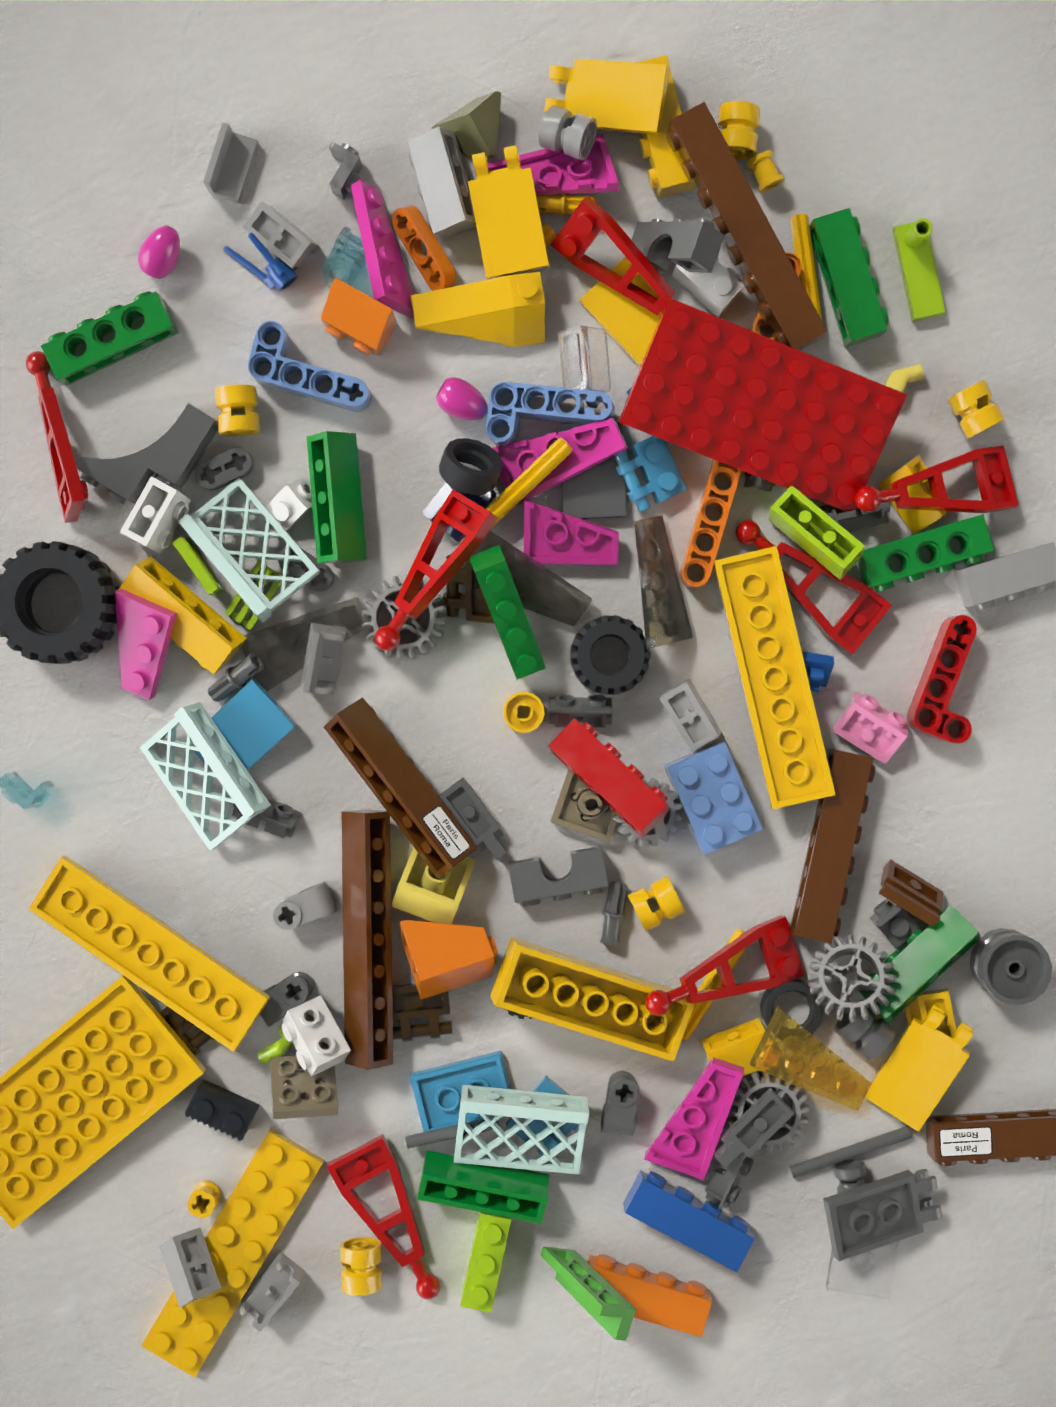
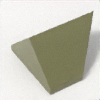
(476, 125)

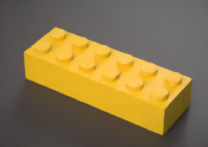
(587, 999)

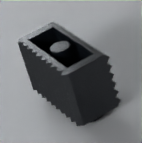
(222, 1109)

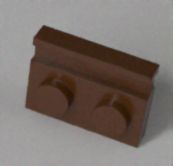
(911, 892)

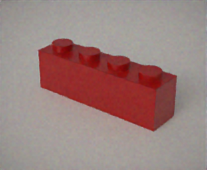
(609, 777)

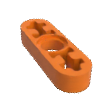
(409, 222)

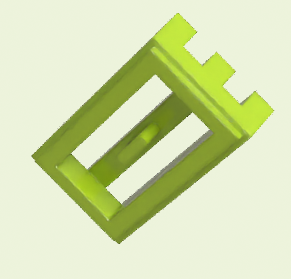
(198, 566)
(240, 618)

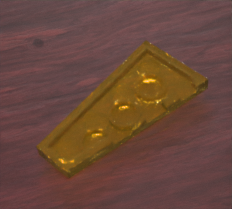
(803, 1060)

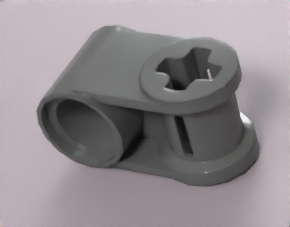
(284, 998)
(620, 1108)

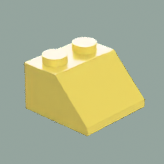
(428, 896)

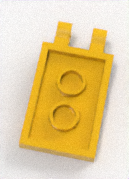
(614, 93)
(507, 217)
(621, 317)
(920, 1069)

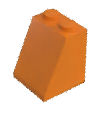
(446, 955)

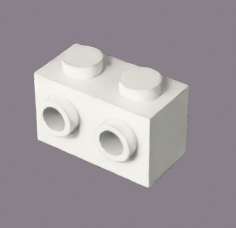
(712, 289)
(156, 516)
(315, 1036)

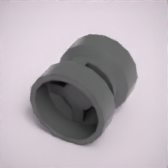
(850, 1174)

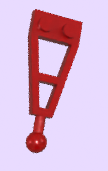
(581, 232)
(991, 474)
(70, 489)
(466, 518)
(857, 619)
(780, 959)
(362, 1165)

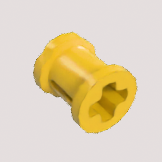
(765, 171)
(206, 1190)

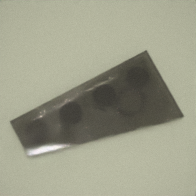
(538, 586)
(661, 593)
(285, 644)

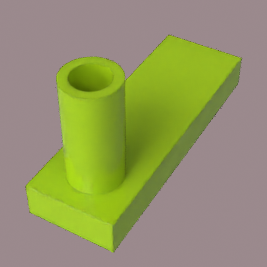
(918, 269)

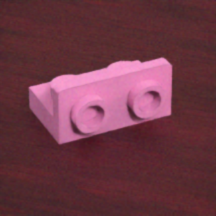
(872, 727)

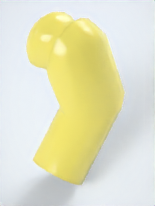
(899, 378)

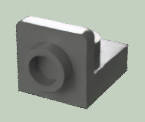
(893, 922)

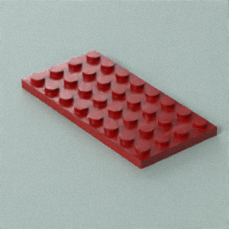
(761, 406)

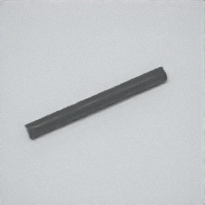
(850, 1152)

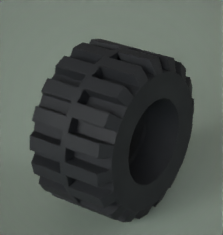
(637, 661)

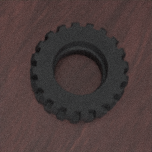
(16, 594)

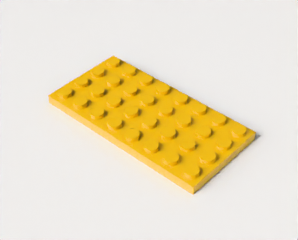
(85, 1094)

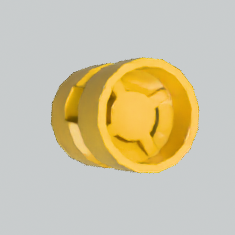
(737, 125)
(237, 399)
(975, 409)
(523, 712)
(666, 898)
(362, 1271)

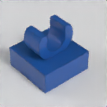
(818, 669)

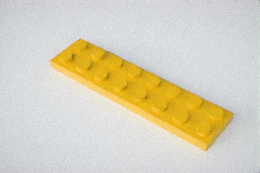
(774, 677)
(149, 953)
(237, 1248)

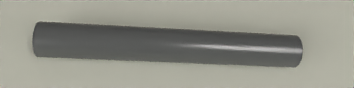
(440, 1134)

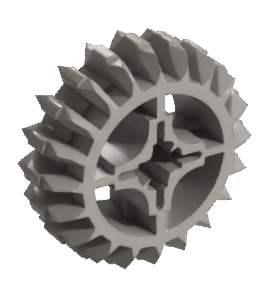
(425, 636)
(865, 982)
(746, 1093)

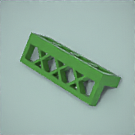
(591, 1291)

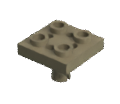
(568, 812)
(306, 1094)

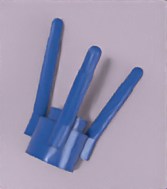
(279, 273)

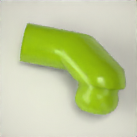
(275, 1049)

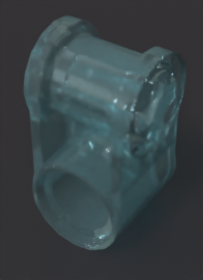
(345, 255)

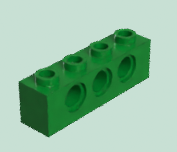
(61, 346)
(970, 532)

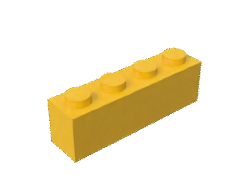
(666, 168)
(196, 625)

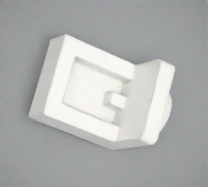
(291, 504)

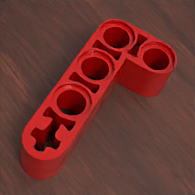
(948, 679)

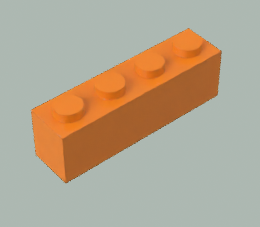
(657, 1296)

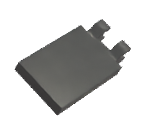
(880, 1213)

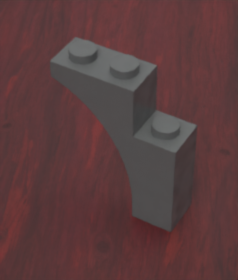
(170, 457)

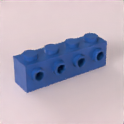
(689, 1220)

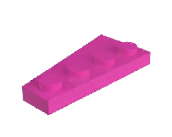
(561, 174)
(383, 258)
(590, 446)
(697, 1123)

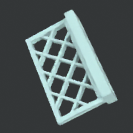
(224, 561)
(219, 762)
(519, 1105)

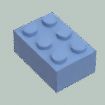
(713, 797)

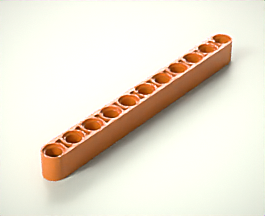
(717, 497)

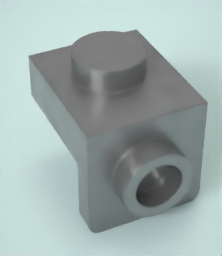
(348, 170)

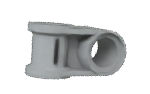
(309, 905)

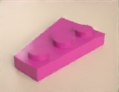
(566, 539)
(143, 642)

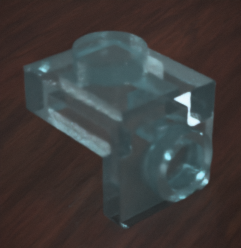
(19, 792)

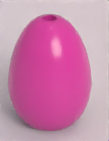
(159, 252)
(461, 400)

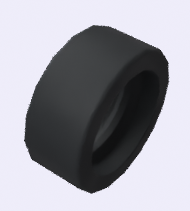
(465, 478)
(770, 995)

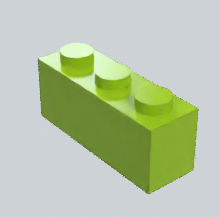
(816, 532)
(485, 1262)

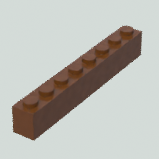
(745, 228)
(367, 938)

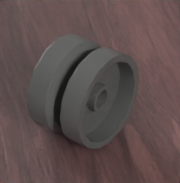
(1029, 969)

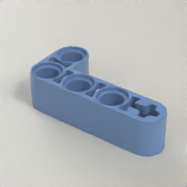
(311, 375)
(549, 411)

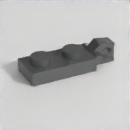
(473, 817)
(754, 1128)

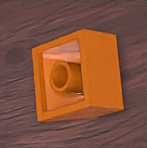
(357, 318)

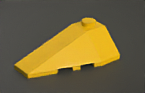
(492, 310)

